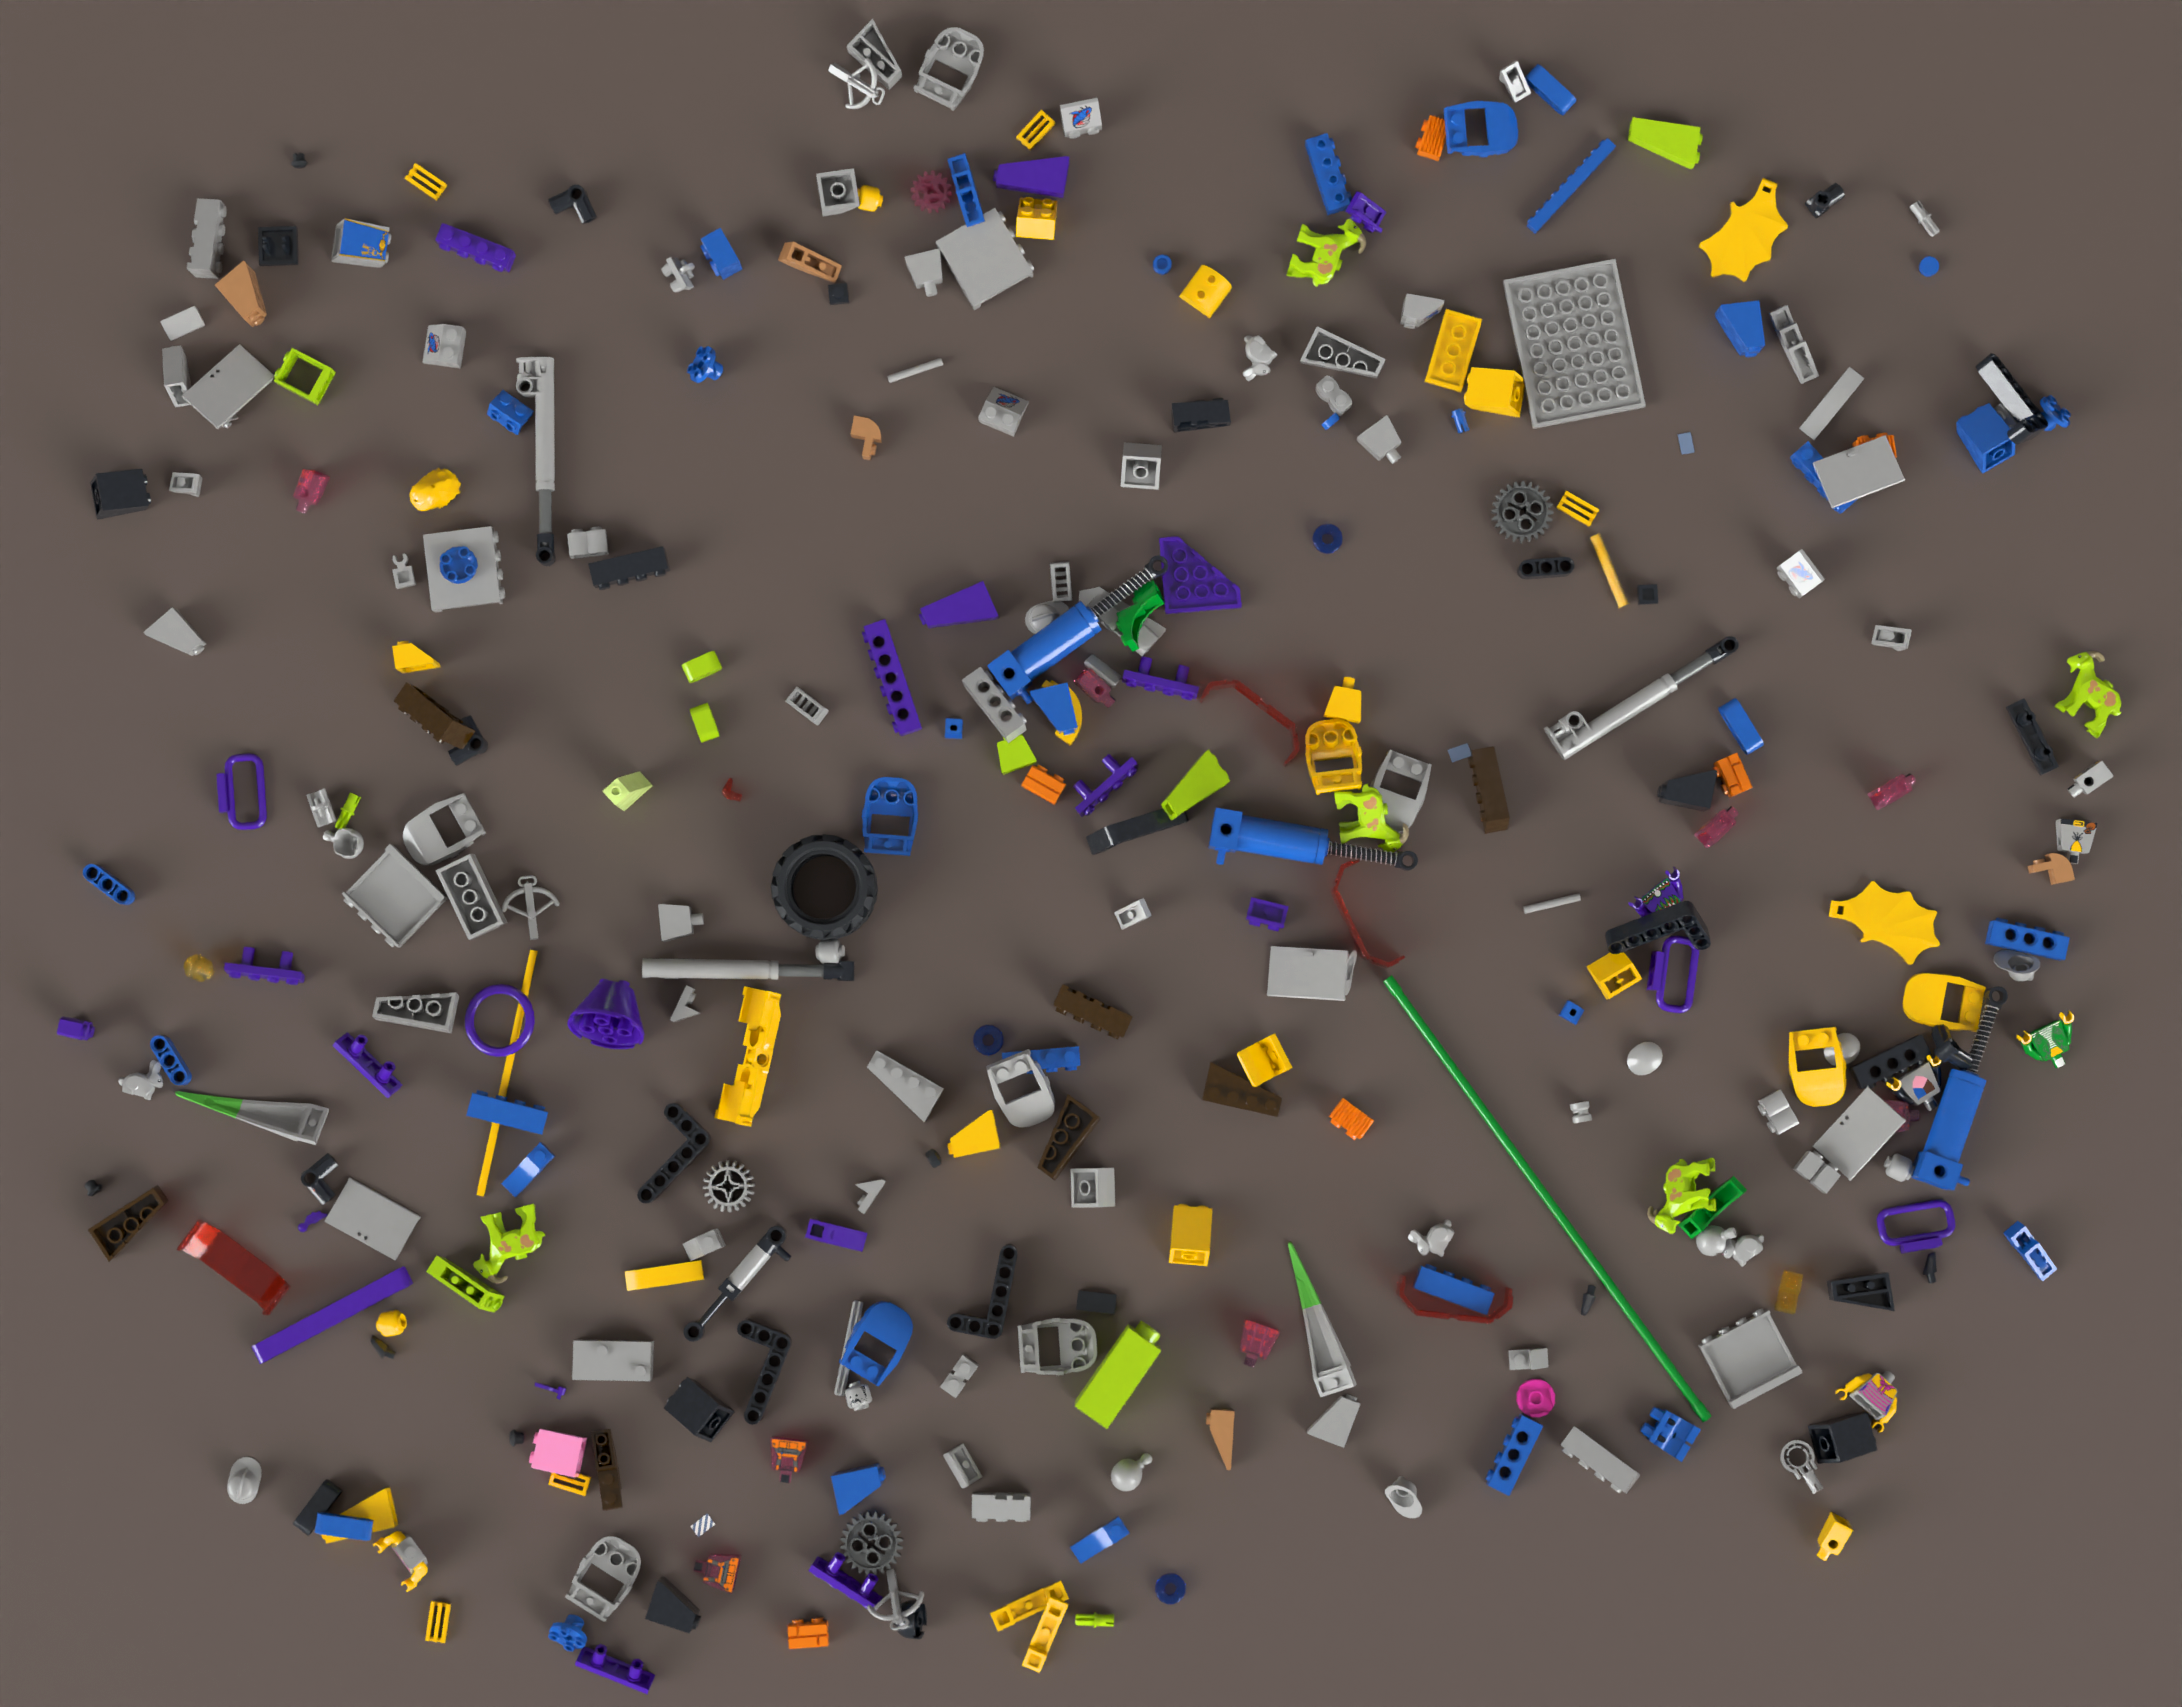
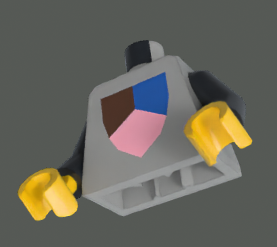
(1919, 1084)

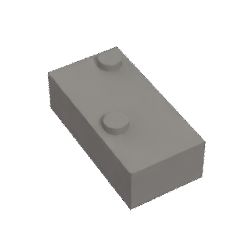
(471, 896)
(613, 1360)

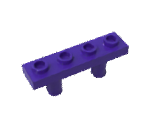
(1154, 683)
(1092, 798)
(272, 975)
(366, 1064)
(839, 1580)
(616, 1670)

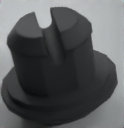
(299, 160)
(92, 1187)
(516, 1438)

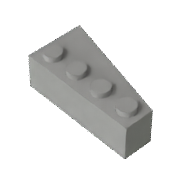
(207, 239)
(1339, 354)
(421, 1011)
(906, 1084)
(1600, 1460)

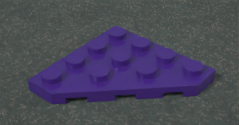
(1193, 582)

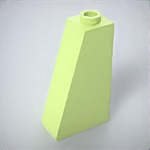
(627, 789)

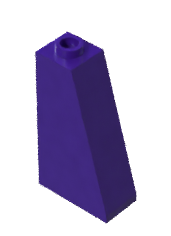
(1034, 176)
(960, 608)

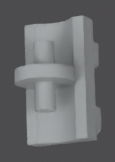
(681, 271)
(321, 808)

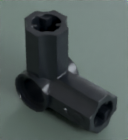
(1824, 199)
(566, 200)
(458, 755)
(1948, 1049)
(319, 1187)

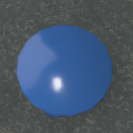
(458, 565)

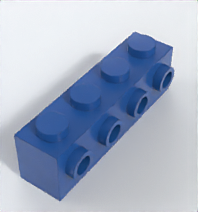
(1327, 173)
(1803, 460)
(1053, 1058)
(507, 1113)
(1453, 1290)

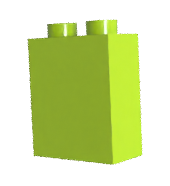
(1119, 1373)

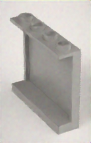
(985, 258)
(484, 585)
(394, 897)
(1749, 1358)

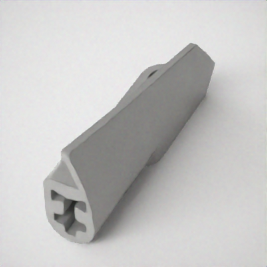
(1149, 631)

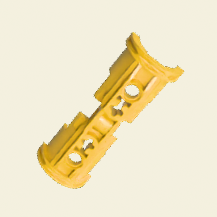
(762, 1015)

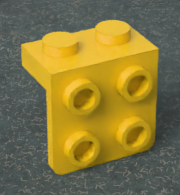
(1264, 1060)

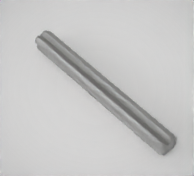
(843, 1373)

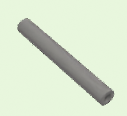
(915, 370)
(1551, 903)

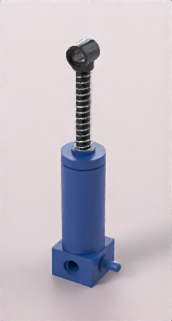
(1062, 637)
(1289, 841)
(1957, 1111)

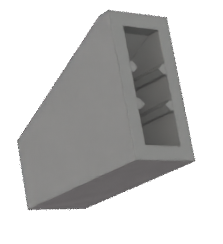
(176, 374)
(176, 632)
(704, 1244)
(1336, 1421)

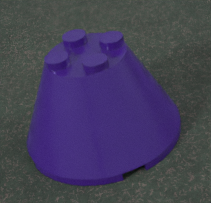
(609, 1016)

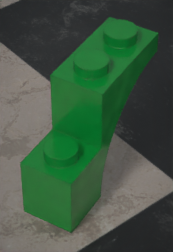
(1145, 601)
(1724, 1195)

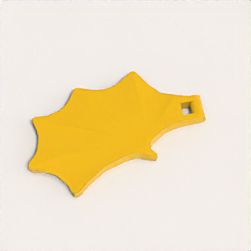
(1746, 235)
(1890, 919)

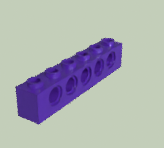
(881, 630)

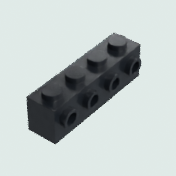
(629, 567)

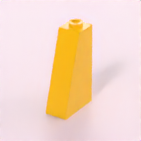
(377, 1508)

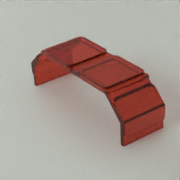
(1215, 685)
(1352, 929)
(235, 1265)
(1508, 1303)

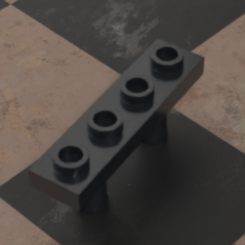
(2032, 736)

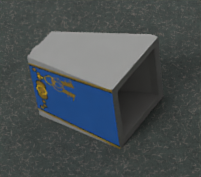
(360, 243)

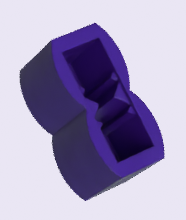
(75, 1028)

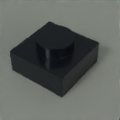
(838, 294)
(1647, 594)

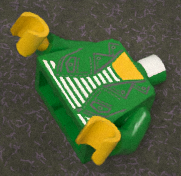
(2049, 1040)

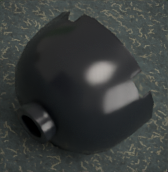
(916, 1621)

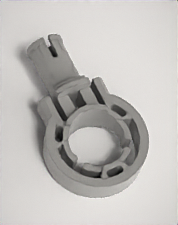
(1809, 1476)

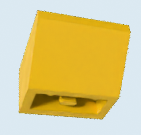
(1036, 218)
(1614, 973)

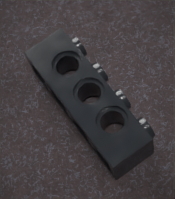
(1916, 1045)

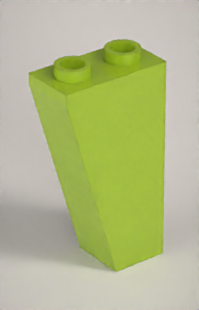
(1667, 139)
(1197, 784)
(465, 1284)

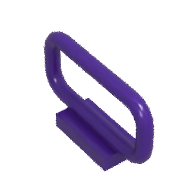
(226, 792)
(1658, 973)
(1919, 1241)

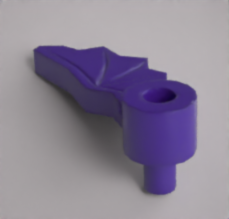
(311, 1219)
(561, 1390)

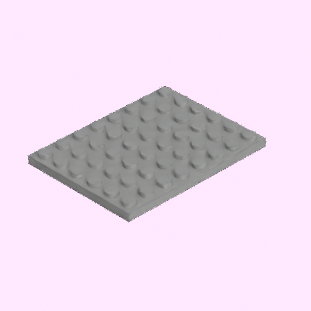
(1574, 343)

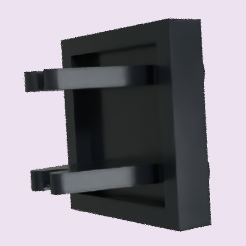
(278, 245)

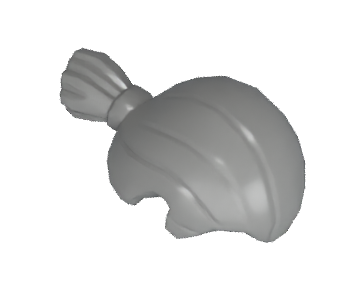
(346, 842)
(1713, 1239)
(1128, 1472)

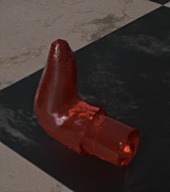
(727, 793)

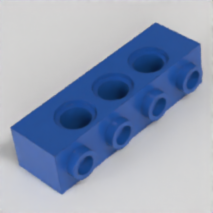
(2056, 950)
(1515, 1466)

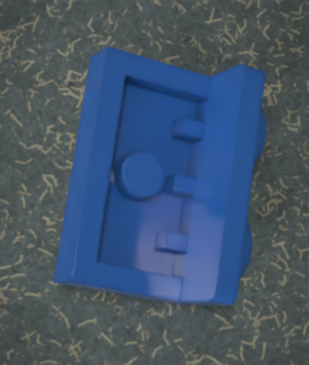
(509, 412)

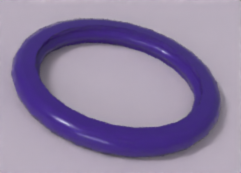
(529, 1020)

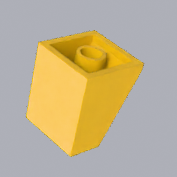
(1495, 391)
(976, 1137)
(1190, 1235)

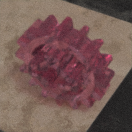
(925, 187)

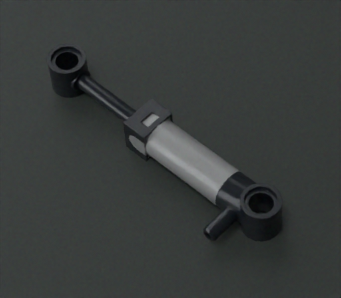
(742, 1276)

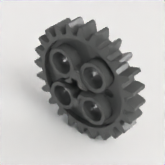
(1531, 497)
(882, 1529)

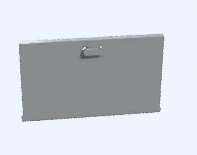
(226, 392)
(1862, 473)
(1302, 975)
(1862, 1133)
(378, 1219)

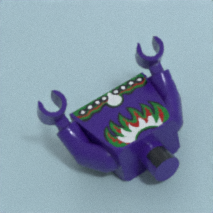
(1661, 896)

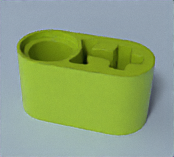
(701, 666)
(704, 722)

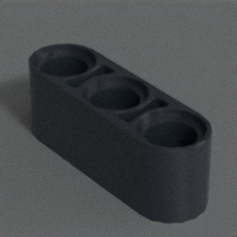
(1537, 573)
(320, 1502)

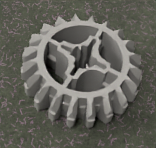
(728, 1177)

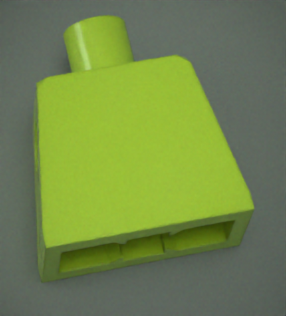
(1015, 754)

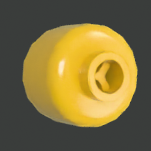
(869, 198)
(391, 1323)

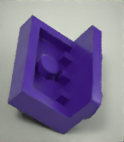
(1366, 212)
(1266, 913)

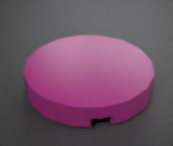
(1535, 1398)

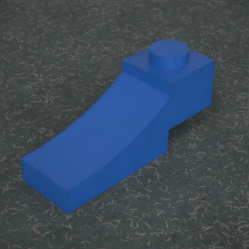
(528, 1169)
(2030, 1250)
(1100, 1539)

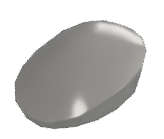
(1850, 1048)
(1644, 1058)

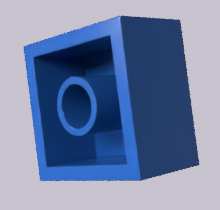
(719, 250)

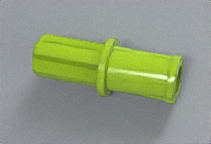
(347, 810)
(1094, 1619)

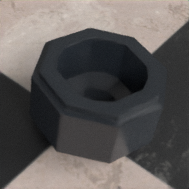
(934, 1158)

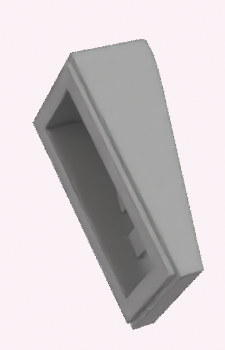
(1065, 564)
(820, 714)

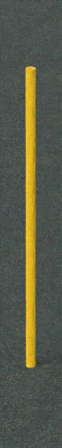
(506, 1074)

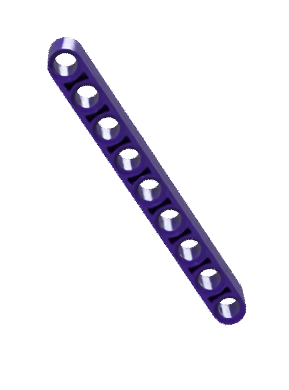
(332, 1315)

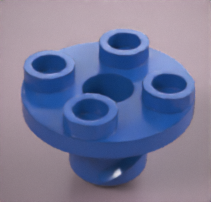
(705, 365)
(2054, 413)
(569, 1633)

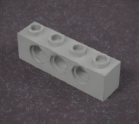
(1009, 729)

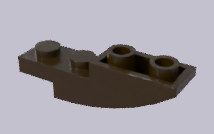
(607, 1469)

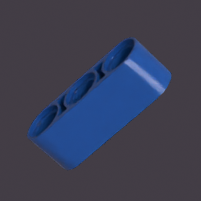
(1550, 89)
(1741, 726)
(100, 882)
(162, 1056)
(344, 1526)

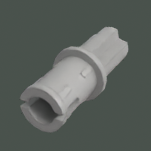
(1924, 218)

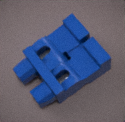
(1682, 1429)

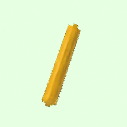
(1610, 574)

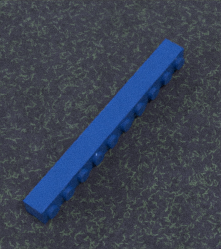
(1573, 183)

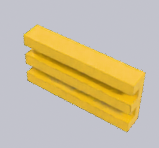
(1019, 137)
(412, 172)
(1587, 522)
(585, 1485)
(438, 1619)

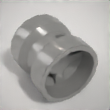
(1580, 1112)

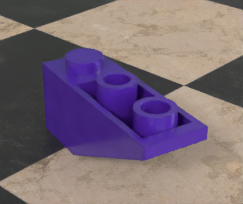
(836, 1235)

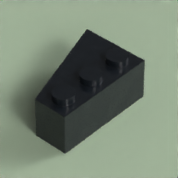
(1200, 415)
(1863, 1290)

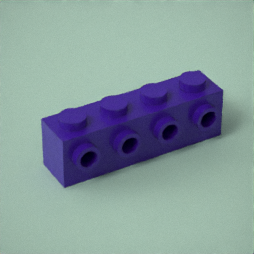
(475, 247)

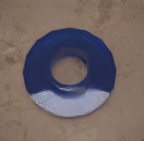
(1327, 529)
(988, 1030)
(1170, 1598)

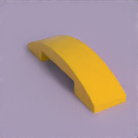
(664, 1275)
(1027, 1605)
(1045, 1634)

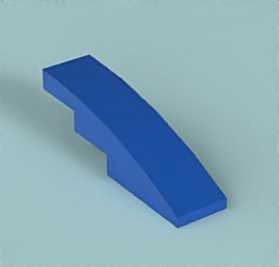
(966, 190)

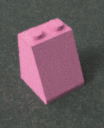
(558, 1452)

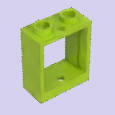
(321, 384)

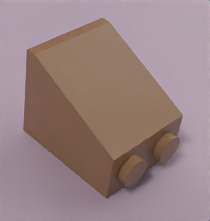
(243, 293)

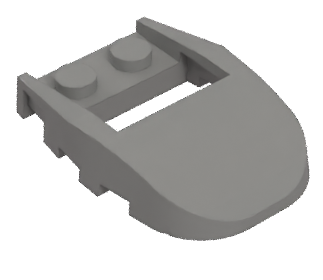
(957, 50)
(1401, 808)
(424, 839)
(1031, 1107)
(1076, 1345)
(614, 1558)

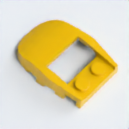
(1333, 741)
(1925, 999)
(1818, 1086)

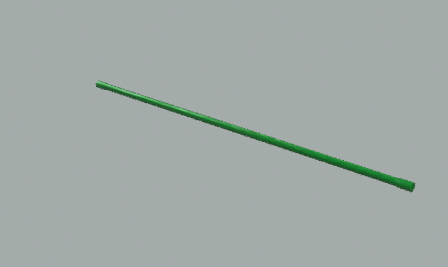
(1698, 1407)

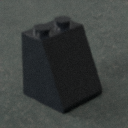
(119, 493)
(1689, 791)
(698, 1410)
(1842, 1438)
(672, 1608)

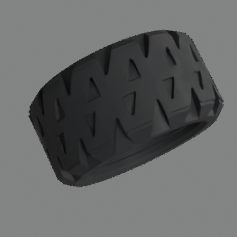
(795, 858)

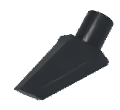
(1930, 1267)
(1588, 1299)
(382, 1348)

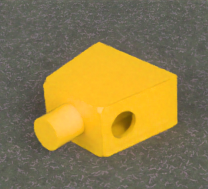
(1345, 702)
(1837, 1530)

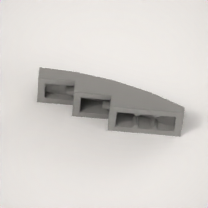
(1793, 344)
(1831, 403)

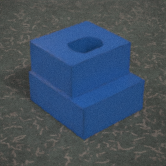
(949, 734)
(1566, 1010)

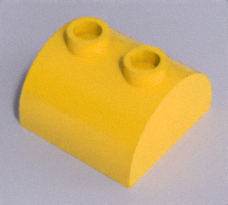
(1206, 290)

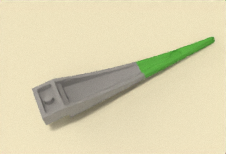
(290, 1120)
(1328, 1358)

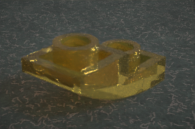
(1788, 1292)

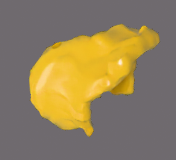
(435, 490)

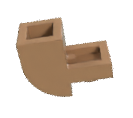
(869, 431)
(2058, 867)

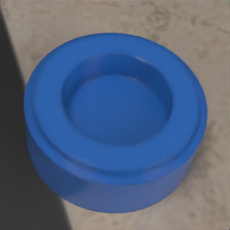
(1162, 264)
(1928, 266)
(1330, 421)

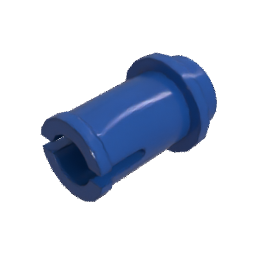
(1459, 418)

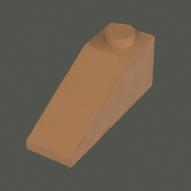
(809, 261)
(1221, 1426)

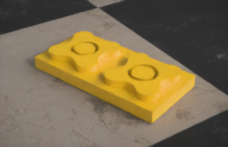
(1453, 350)

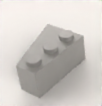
(871, 45)
(1001, 1506)

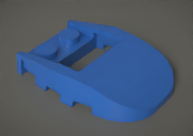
(1500, 125)
(892, 798)
(887, 1324)

